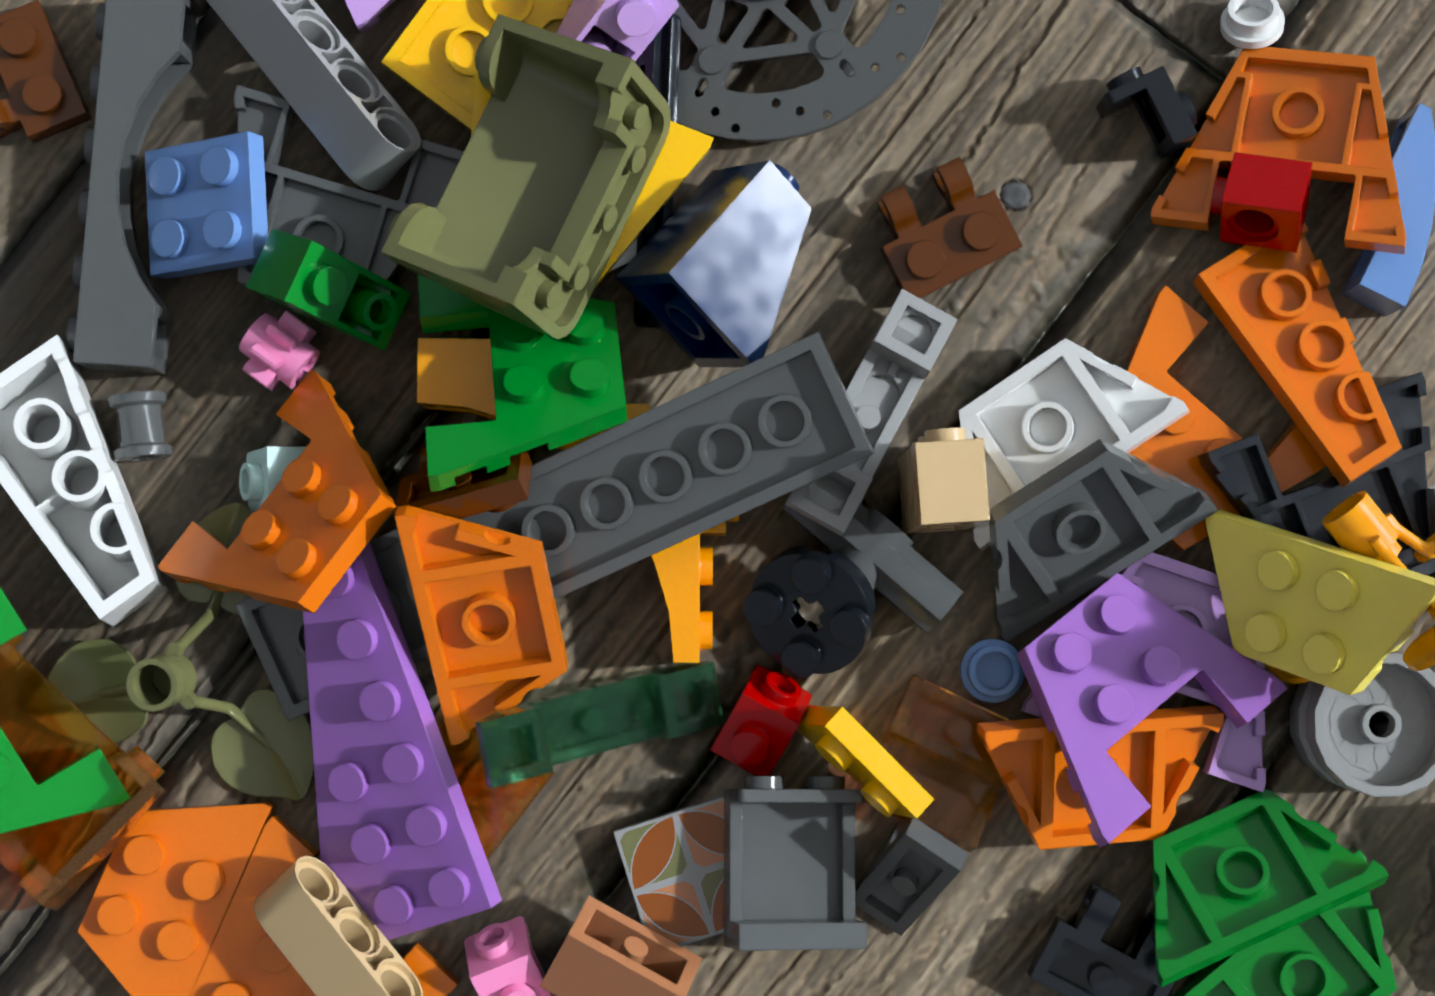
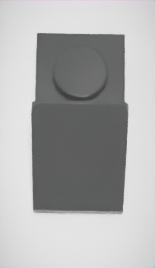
(908, 874)

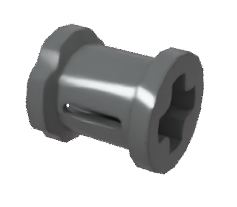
(140, 426)

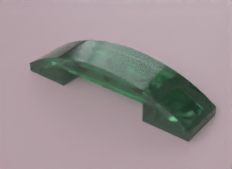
(597, 719)

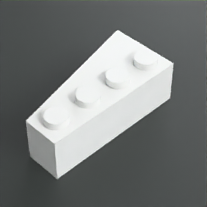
(70, 486)

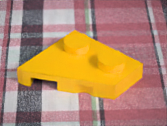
(857, 753)

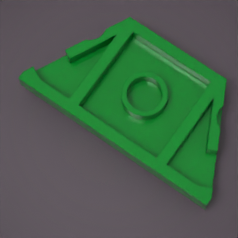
(1245, 880)
(1320, 957)

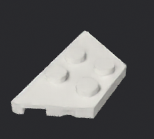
(1056, 411)

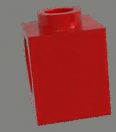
(1263, 201)

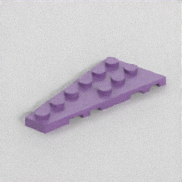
(382, 774)

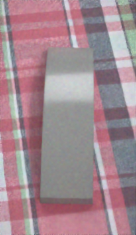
(881, 397)

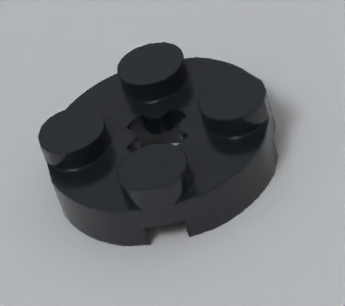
(790, 639)

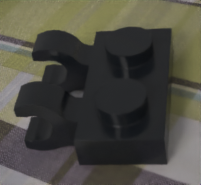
(1081, 963)

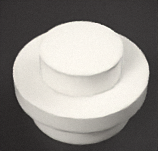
(1252, 23)

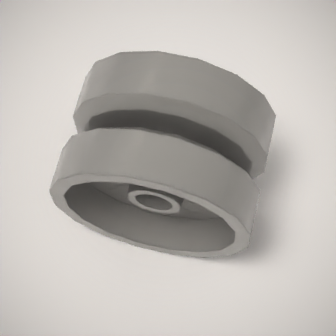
(1367, 755)

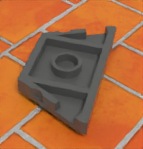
(1082, 529)

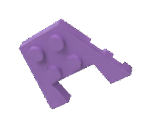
(1112, 668)

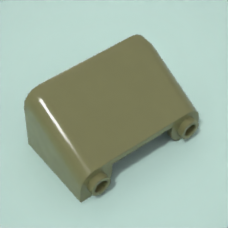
(539, 179)

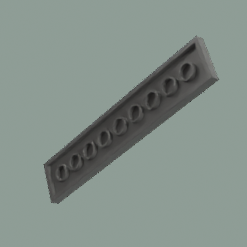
(633, 490)

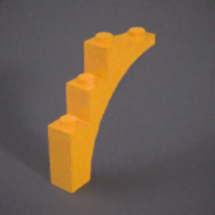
(459, 379)

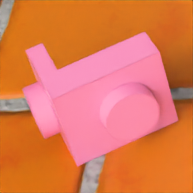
(504, 961)

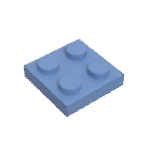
(206, 205)

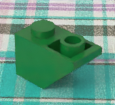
(328, 288)

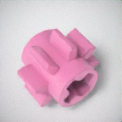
(279, 350)

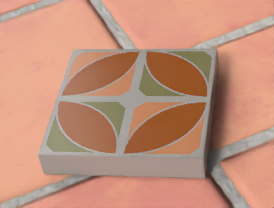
(678, 870)

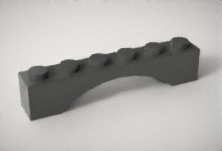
(143, 57)

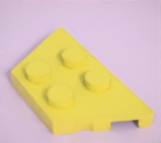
(1312, 602)

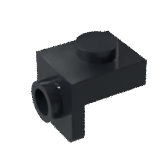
(1164, 111)

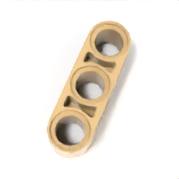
(330, 935)

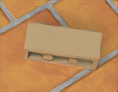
(943, 483)

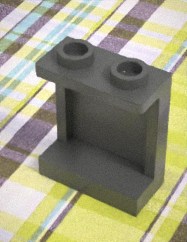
(791, 866)

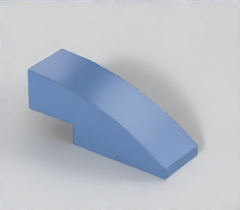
(1387, 279)

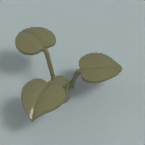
(251, 752)

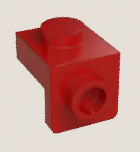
(762, 721)

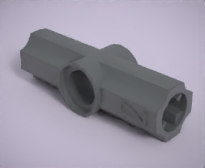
(889, 564)

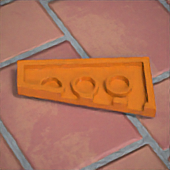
(1303, 351)

